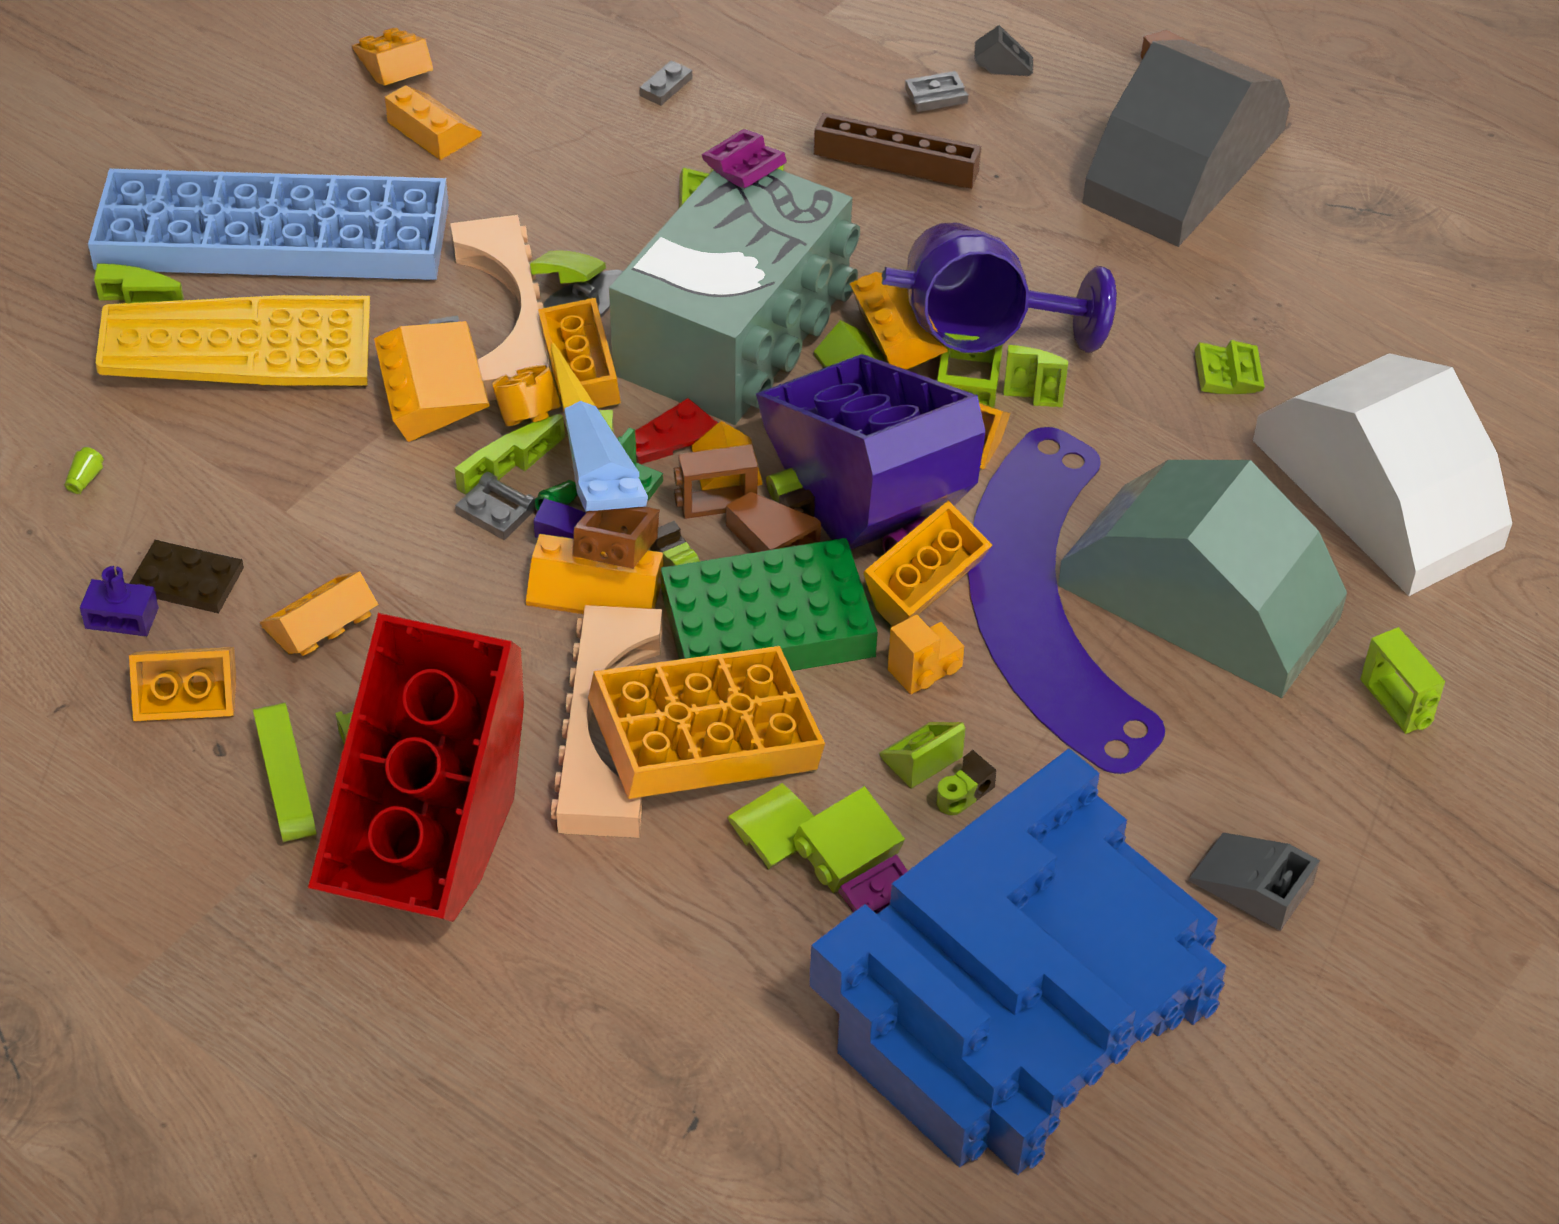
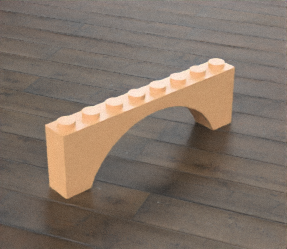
(499, 250)
(589, 792)

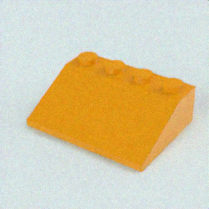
(430, 376)

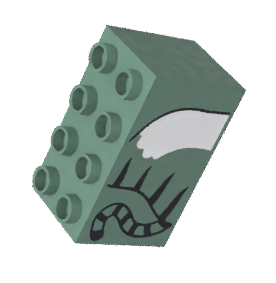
(732, 290)

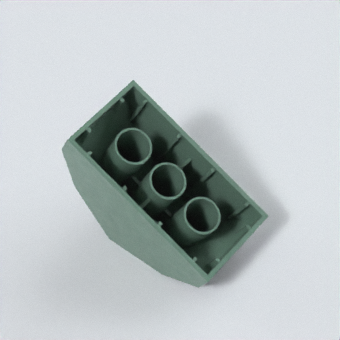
(1214, 567)

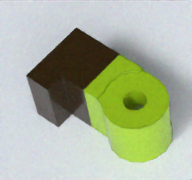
(788, 491)
(673, 546)
(966, 786)

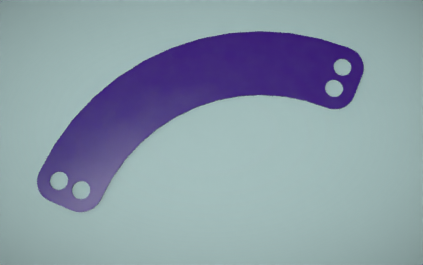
(1023, 614)

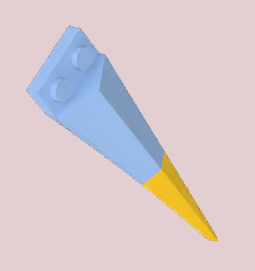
(600, 464)

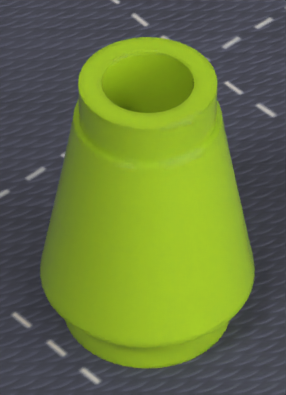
(84, 468)

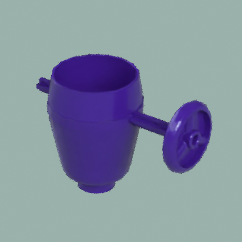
(978, 289)

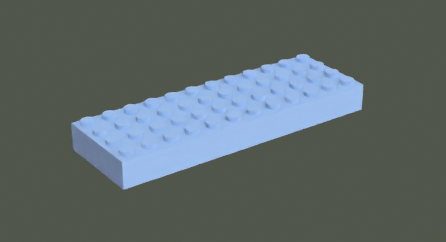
(271, 224)

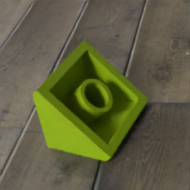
(844, 343)
(925, 751)

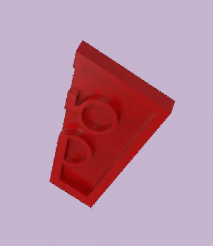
(671, 431)

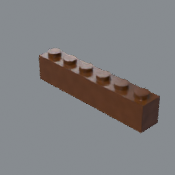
(897, 150)

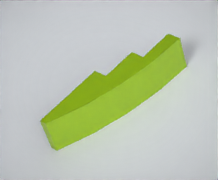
(514, 449)

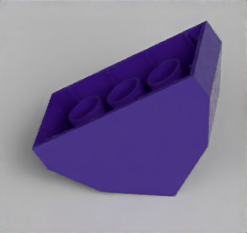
(874, 444)

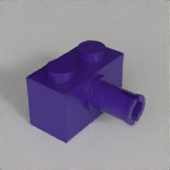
(118, 606)

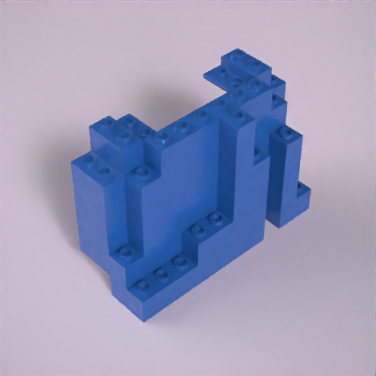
(1016, 968)

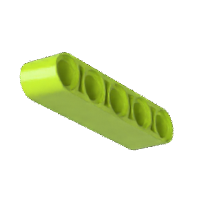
(284, 772)

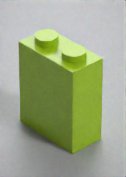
(848, 839)

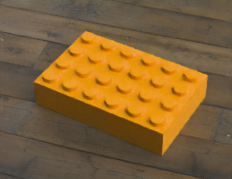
(705, 721)

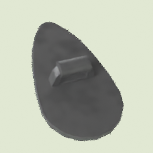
(594, 288)

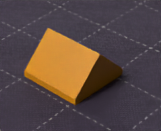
(719, 437)

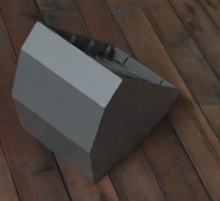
(1182, 138)

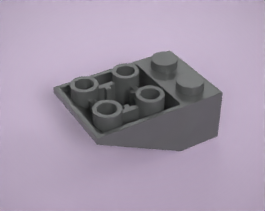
(1257, 876)

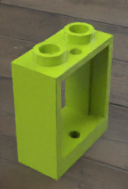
(983, 388)
(1396, 653)

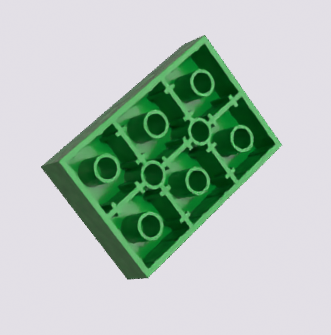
(782, 597)

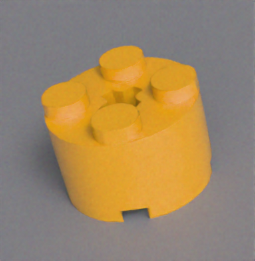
(526, 395)

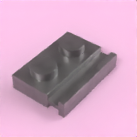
(936, 91)

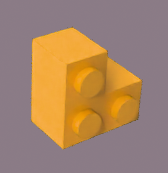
(922, 653)

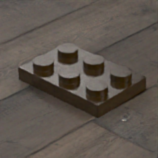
(188, 575)

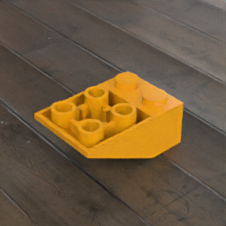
(393, 55)

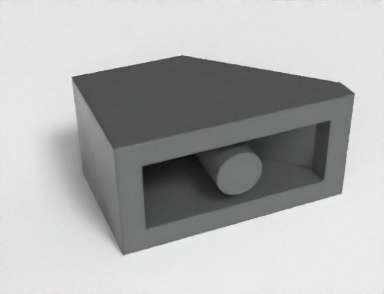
(1002, 54)

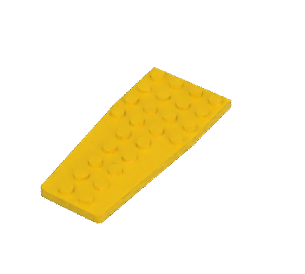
(239, 340)

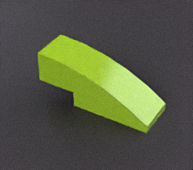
(135, 284)

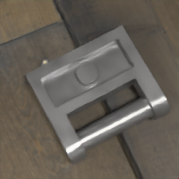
(491, 513)

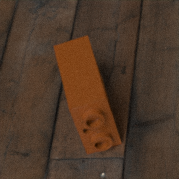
(714, 464)
(607, 533)

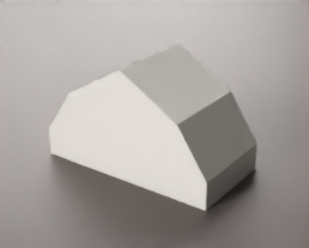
(1396, 466)

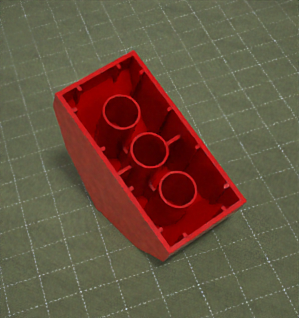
(424, 769)

